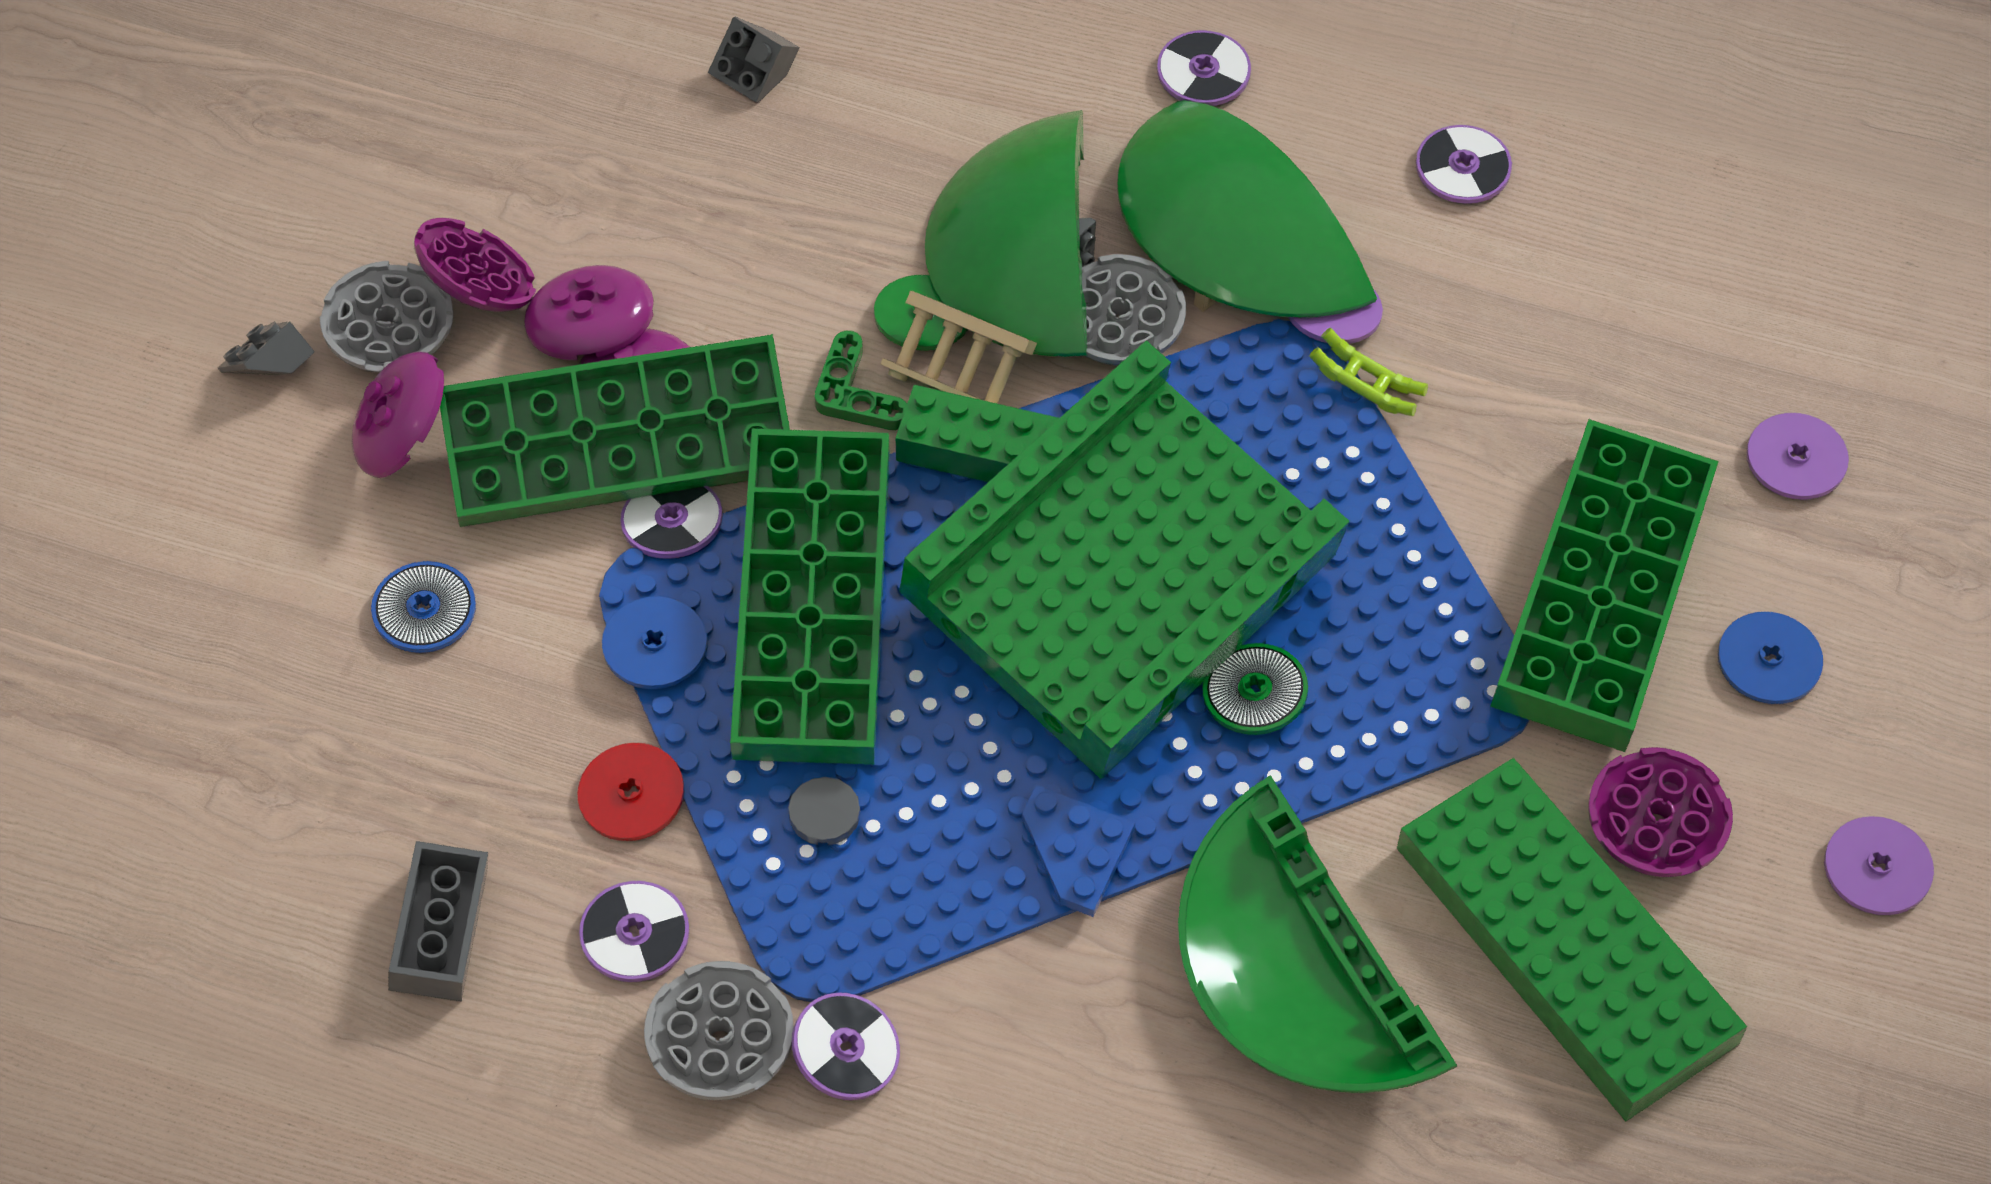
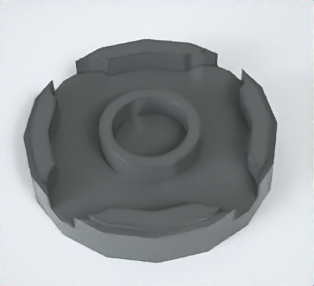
(824, 811)

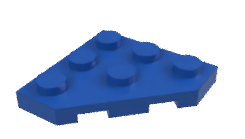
(1076, 846)

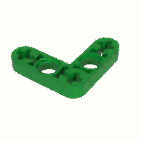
(847, 396)

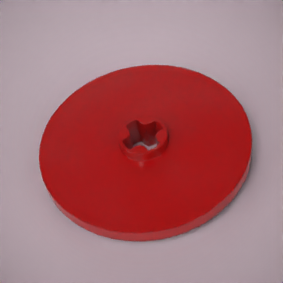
(645, 811)

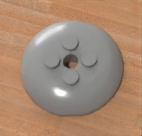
(1144, 299)
(368, 300)
(711, 1000)

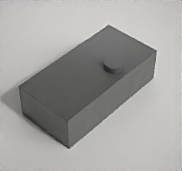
(438, 921)

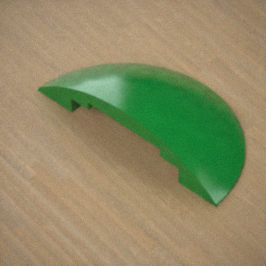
(1236, 217)
(1010, 237)
(1289, 963)

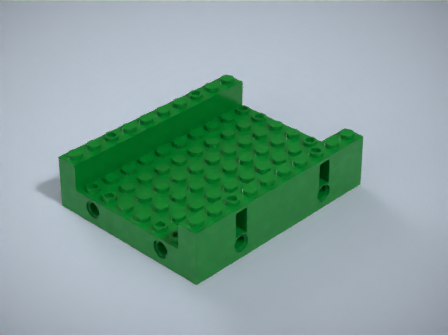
(1118, 562)

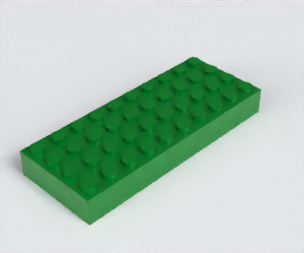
(609, 429)
(1605, 586)
(811, 597)
(1571, 938)

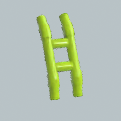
(1384, 376)

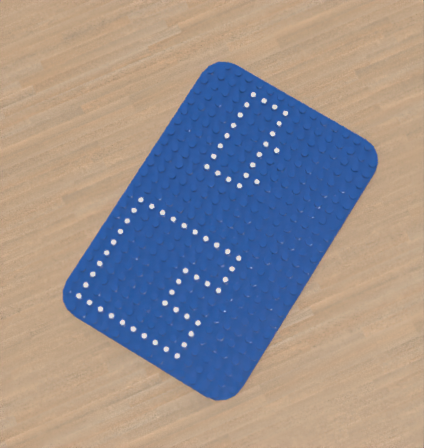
(940, 864)

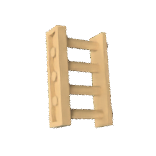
(954, 322)

